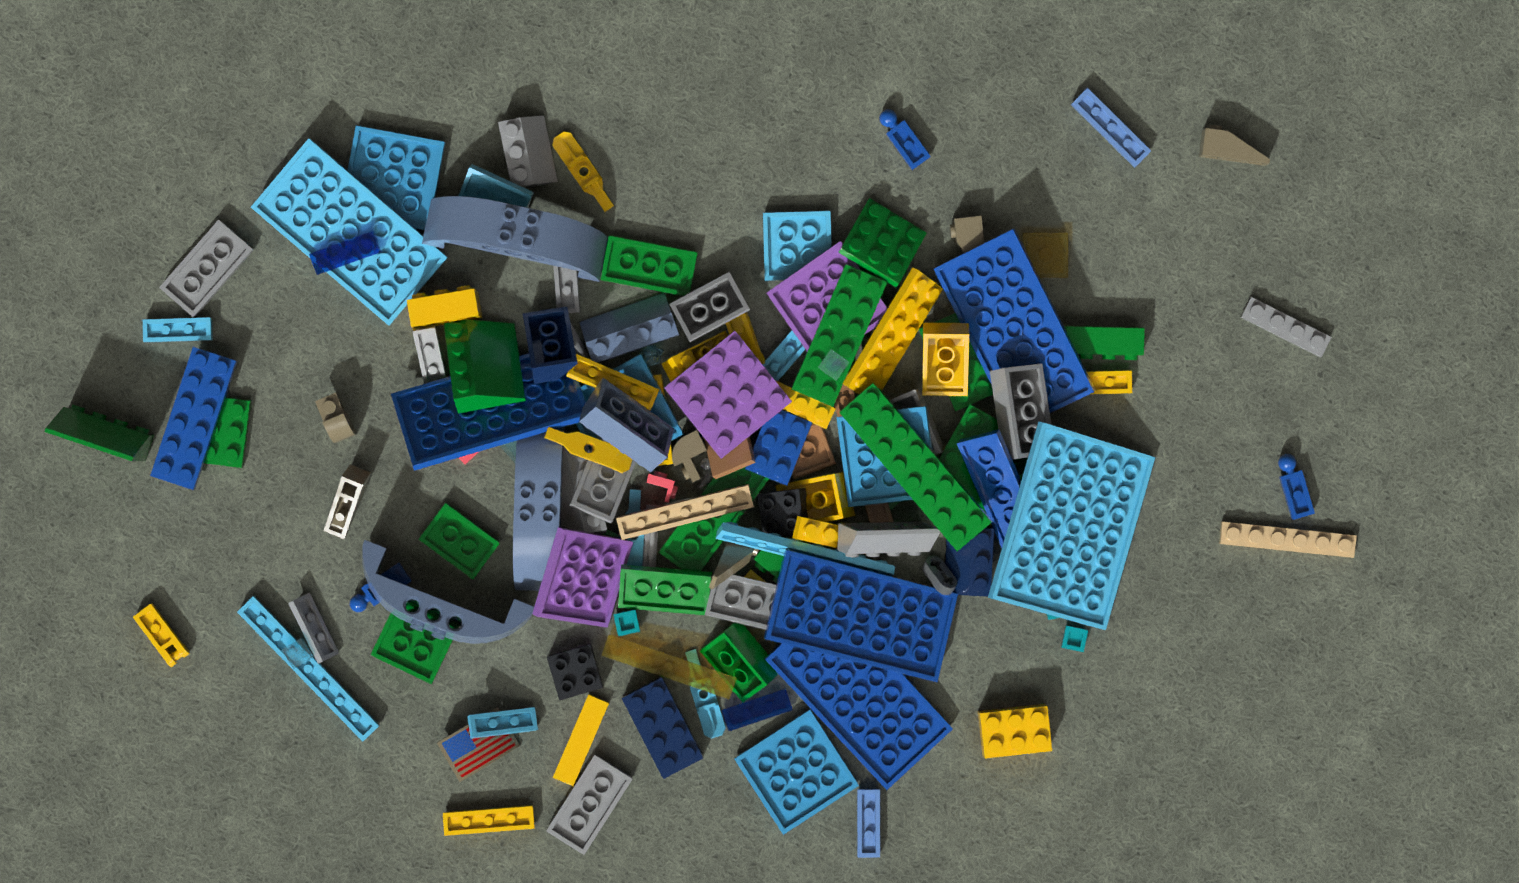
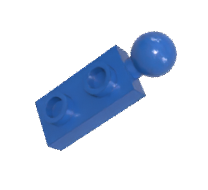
(904, 139)
(1294, 488)
(396, 573)

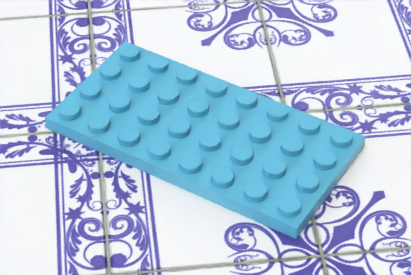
(323, 204)

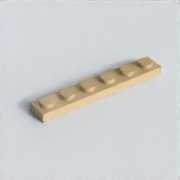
(684, 512)
(1287, 539)

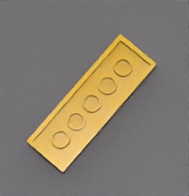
(894, 332)

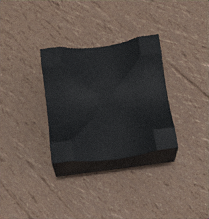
(781, 509)
(575, 672)

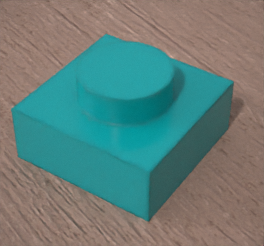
(626, 622)
(1074, 638)

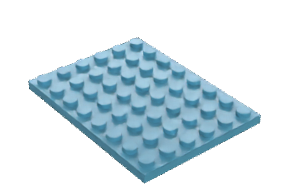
(1071, 526)

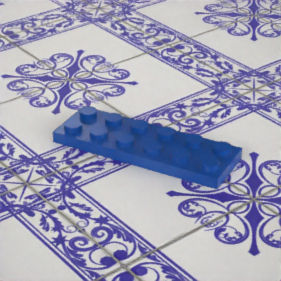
(193, 418)
(993, 477)

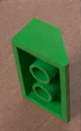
(740, 656)

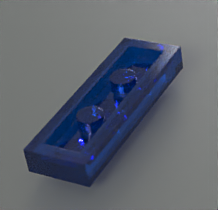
(345, 252)
(757, 709)

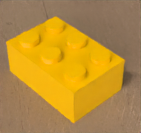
(444, 307)
(1015, 731)

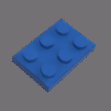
(779, 446)

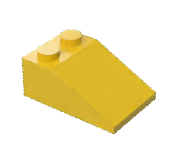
(945, 359)
(825, 497)

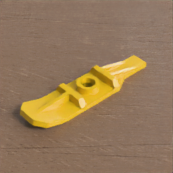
(575, 159)
(602, 452)

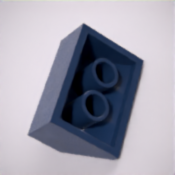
(550, 343)
(972, 564)

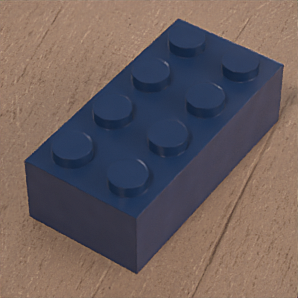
(662, 727)

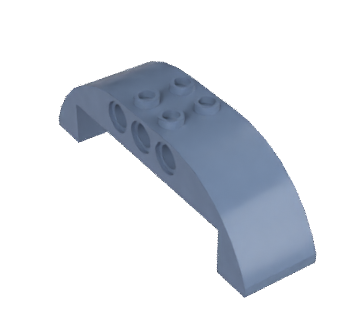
(516, 233)
(535, 507)
(397, 596)

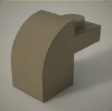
(335, 419)
(684, 450)

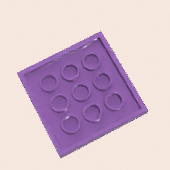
(808, 291)
(727, 394)
(582, 577)

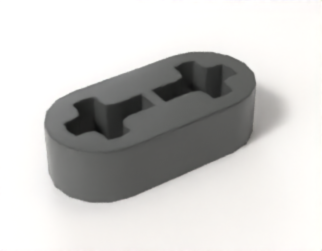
(939, 575)

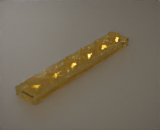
(669, 666)

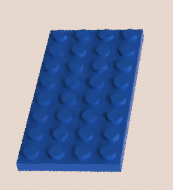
(1013, 316)
(439, 433)
(860, 616)
(865, 707)

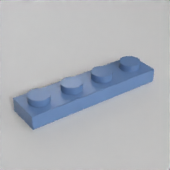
(1111, 127)

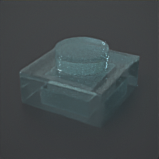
(833, 364)
(297, 653)

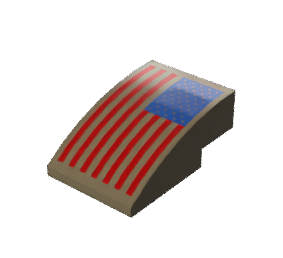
(471, 755)

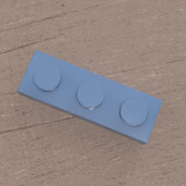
(868, 823)

